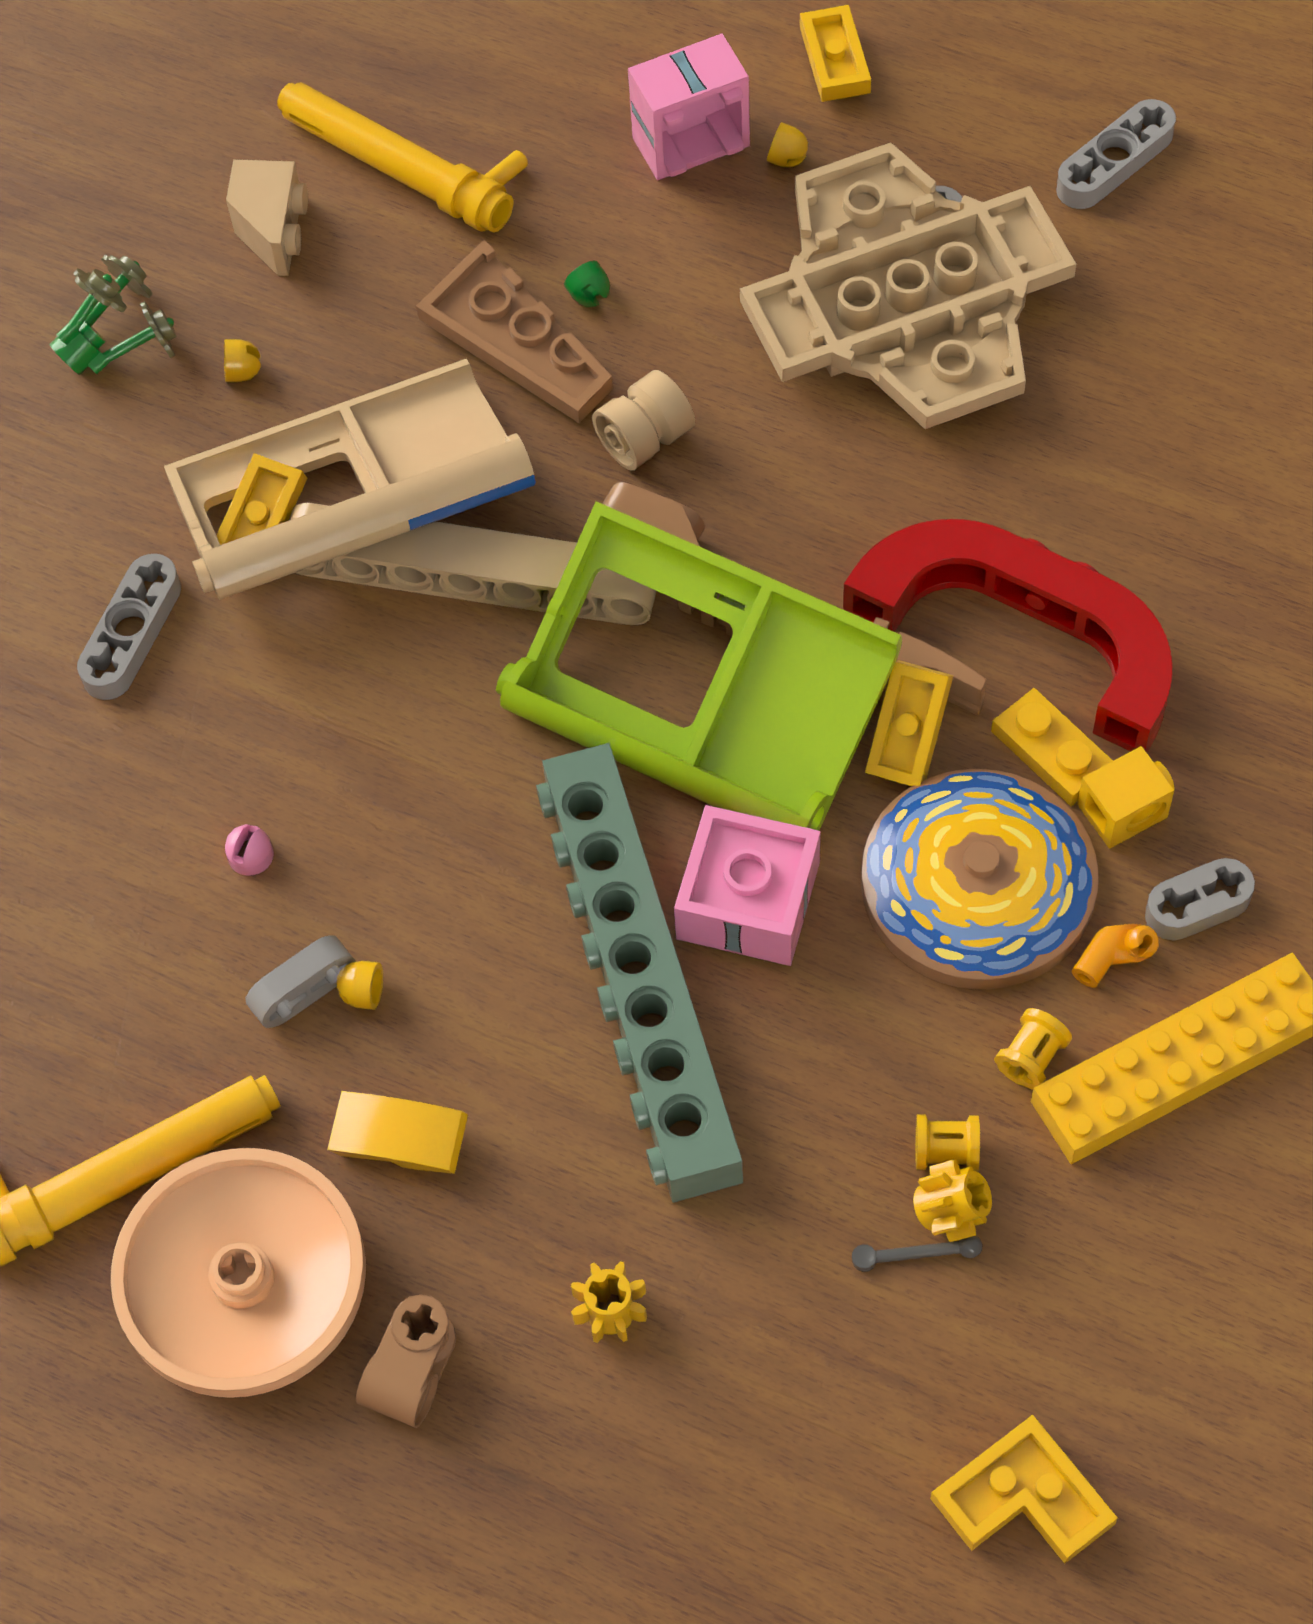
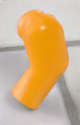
(1113, 947)

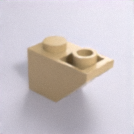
(265, 209)

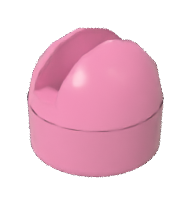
(257, 854)

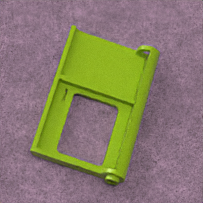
(778, 708)

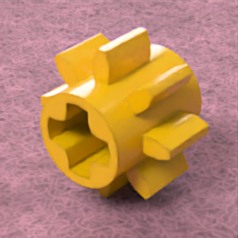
(952, 1200)
(599, 1288)

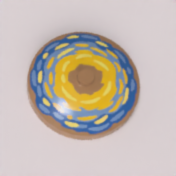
(979, 879)

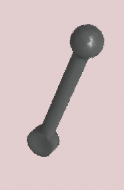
(865, 1257)

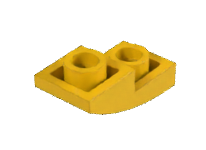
(398, 1132)

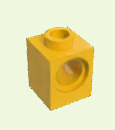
(1126, 796)

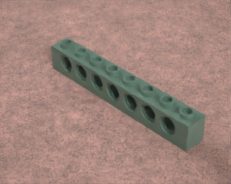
(711, 1155)

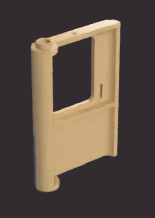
(414, 447)

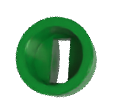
(587, 283)

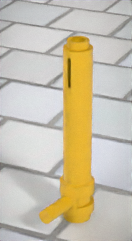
(455, 188)
(35, 1213)

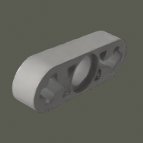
(1110, 173)
(131, 649)

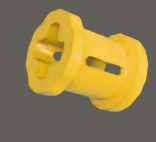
(1033, 1048)
(947, 1141)

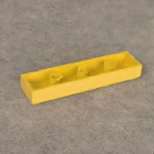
(1177, 1059)

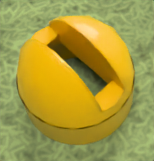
(788, 146)
(240, 360)
(361, 984)

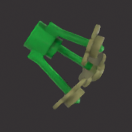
(80, 343)

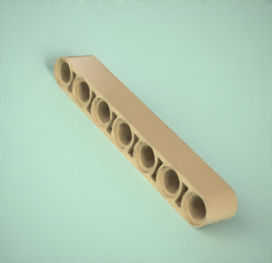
(482, 569)

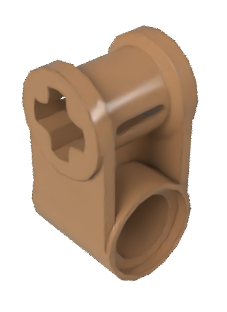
(406, 1372)

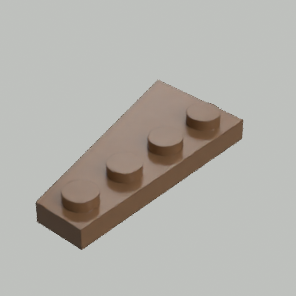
(504, 326)

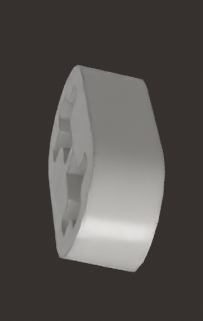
(1195, 887)
(298, 981)

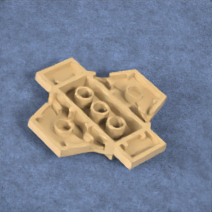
(908, 285)

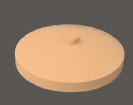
(238, 1272)

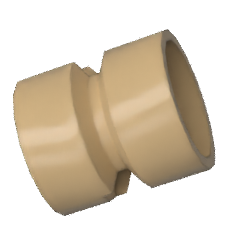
(649, 416)

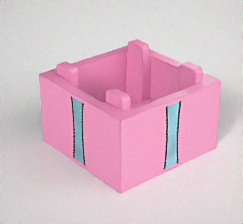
(689, 106)
(747, 885)

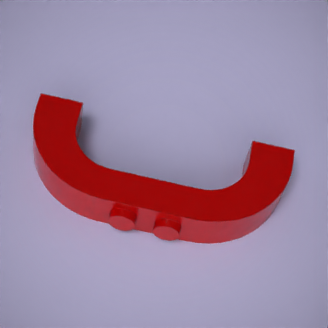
(1039, 584)

